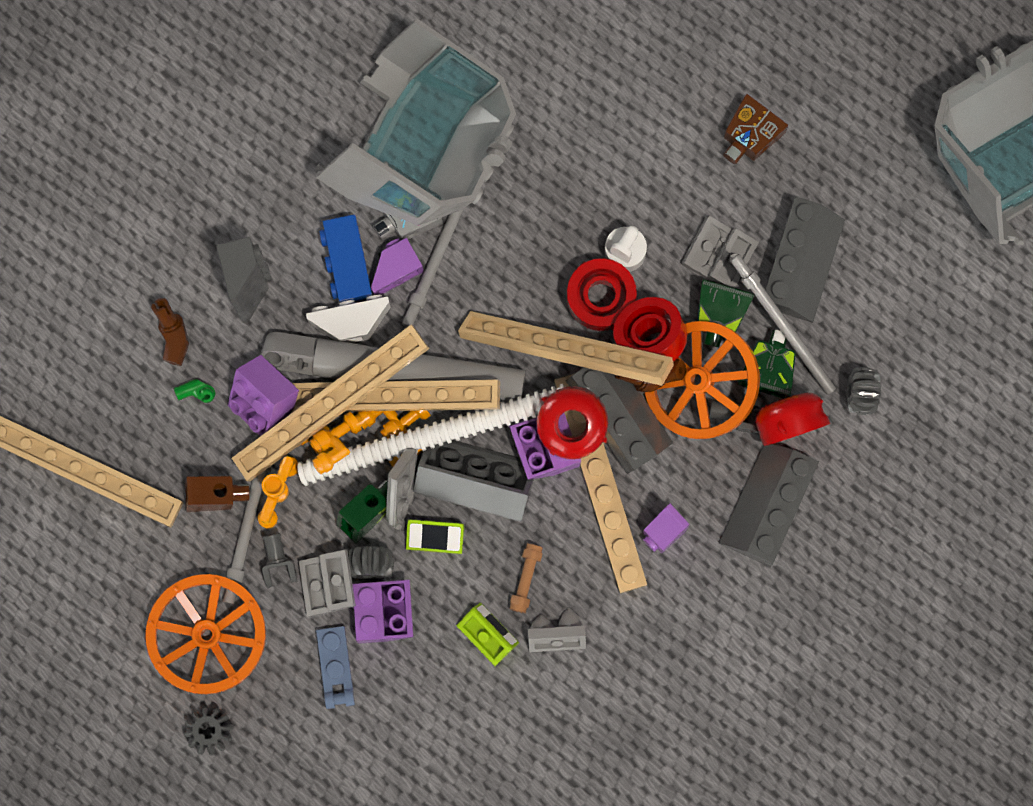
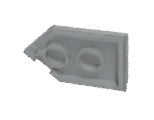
(400, 489)

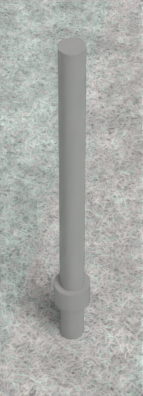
(752, 281)
(418, 299)
(235, 572)

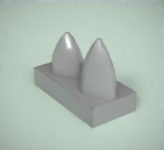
(567, 636)

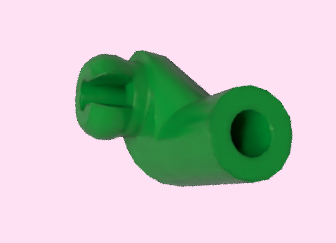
(197, 389)

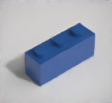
(346, 259)

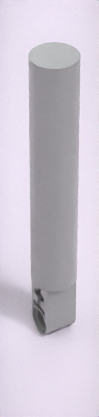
(336, 358)

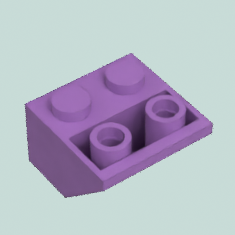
(261, 395)
(533, 454)
(383, 611)

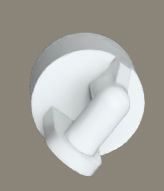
(626, 247)

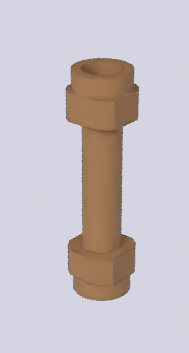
(532, 554)

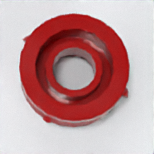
(594, 273)
(649, 317)
(572, 399)
(790, 417)

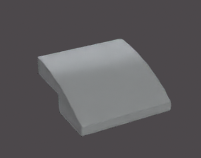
(713, 250)
(327, 583)

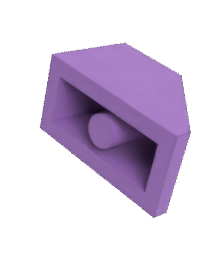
(396, 265)
(665, 529)

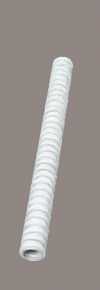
(429, 436)

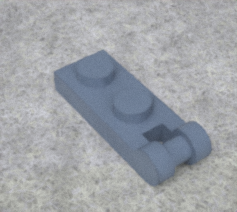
(335, 666)

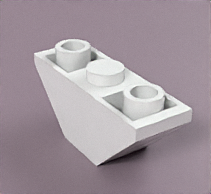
(351, 320)

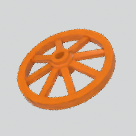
(707, 385)
(234, 678)

